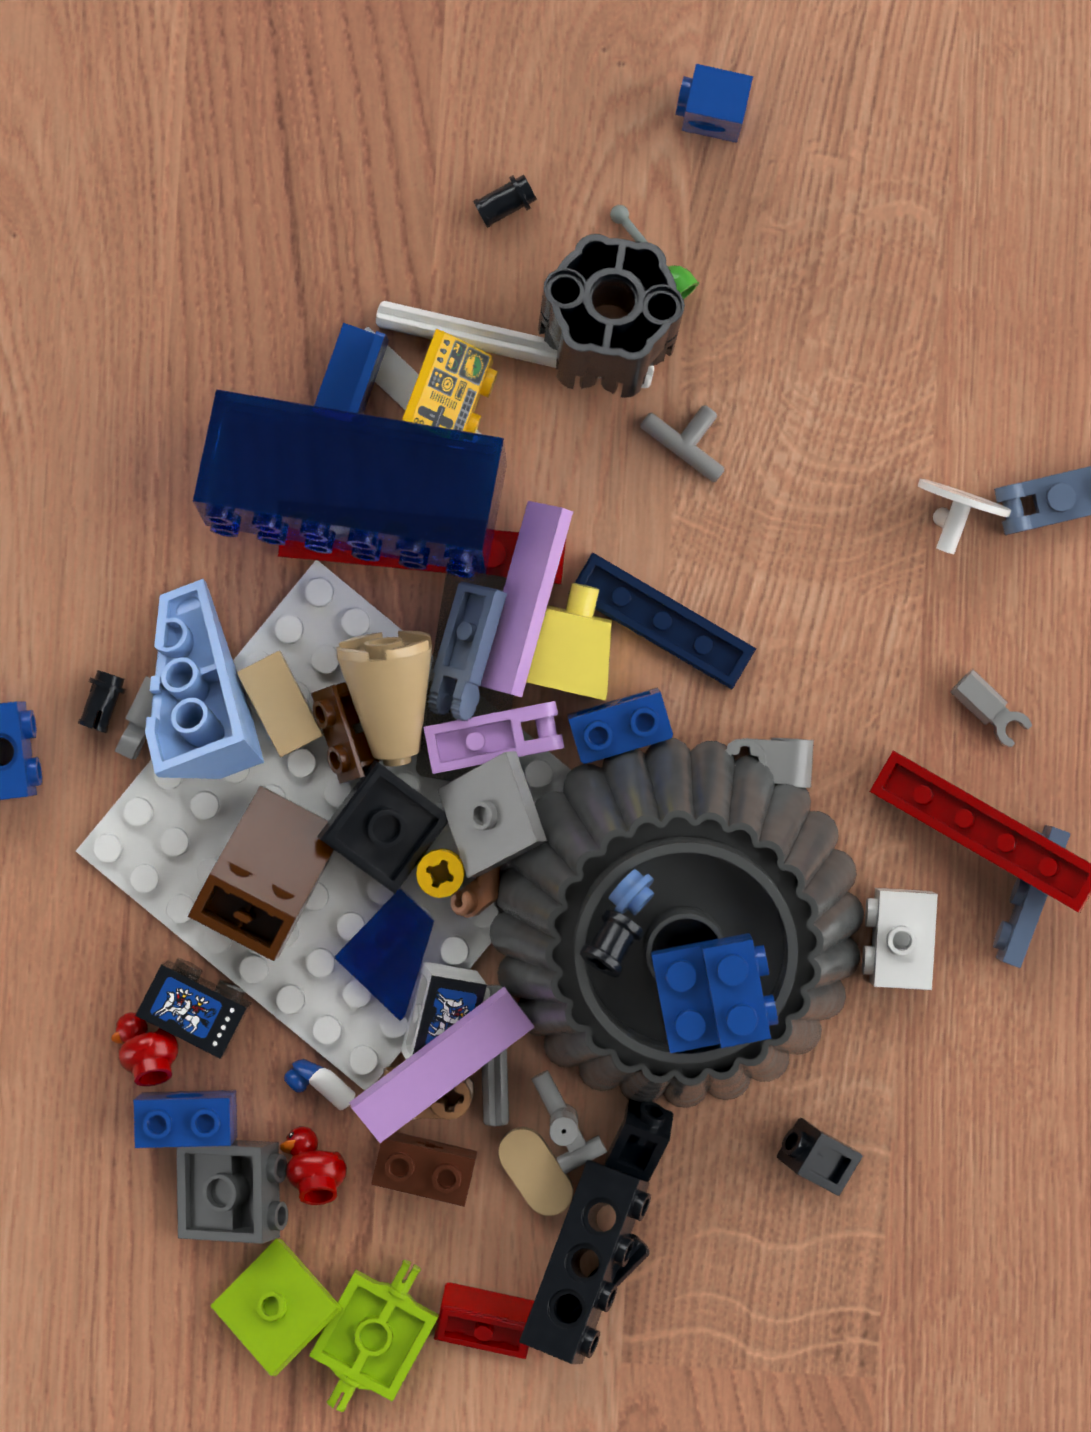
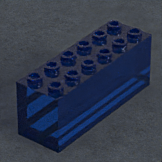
(350, 483)

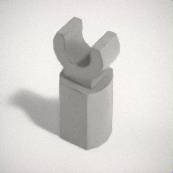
(988, 705)
(134, 735)

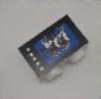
(440, 1000)

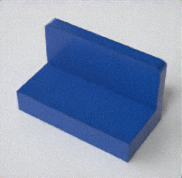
(352, 370)

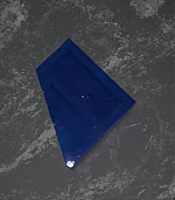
(390, 951)

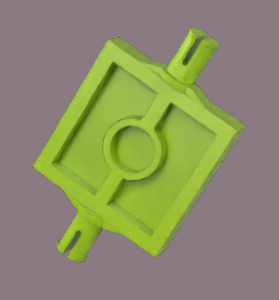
(374, 1335)

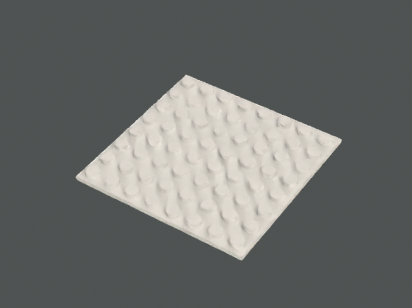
(172, 830)

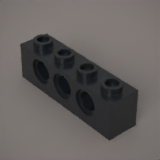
(546, 1325)

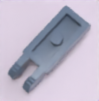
(465, 650)

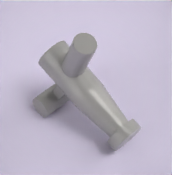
(565, 1128)

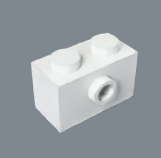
(901, 938)

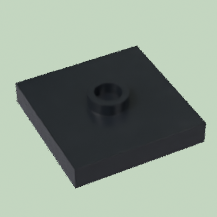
(384, 826)

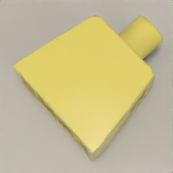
(574, 647)

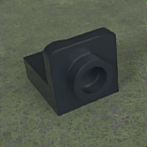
(640, 1139)
(818, 1156)

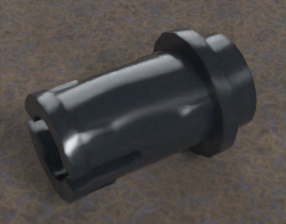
(505, 200)
(102, 698)

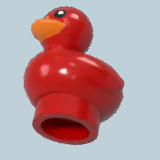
(144, 1052)
(312, 1171)

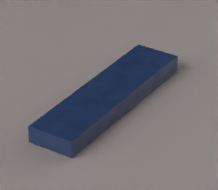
(666, 622)

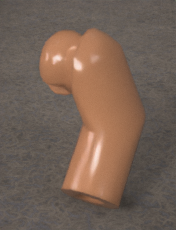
(476, 895)

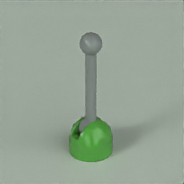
(684, 279)

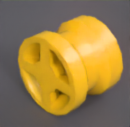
(443, 865)

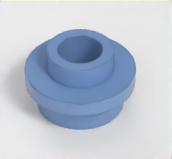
(632, 893)

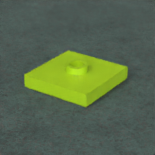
(276, 1307)

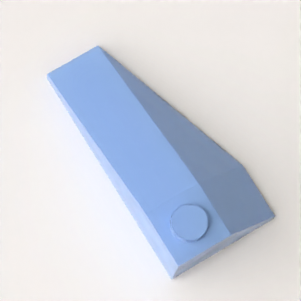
(198, 704)

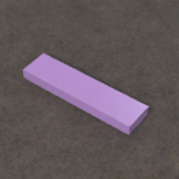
(527, 597)
(441, 1064)

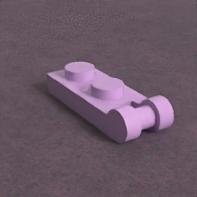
(486, 736)

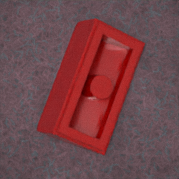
(483, 1320)

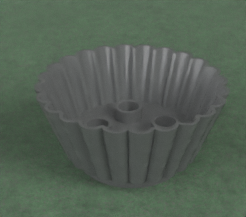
(724, 863)

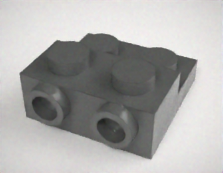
(231, 1192)

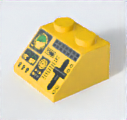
(451, 385)

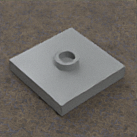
(492, 814)

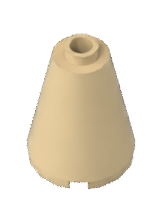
(389, 690)

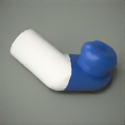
(322, 1080)

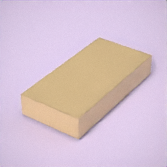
(280, 703)

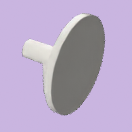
(954, 519)

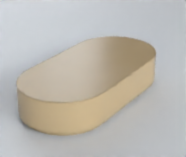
(535, 1171)

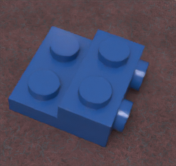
(714, 993)

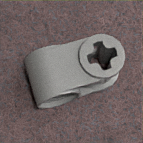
(785, 757)

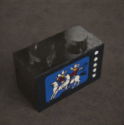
(194, 1007)

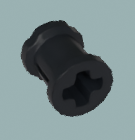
(612, 943)

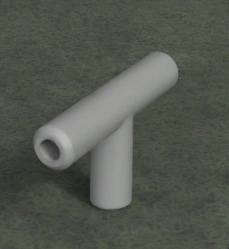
(685, 443)

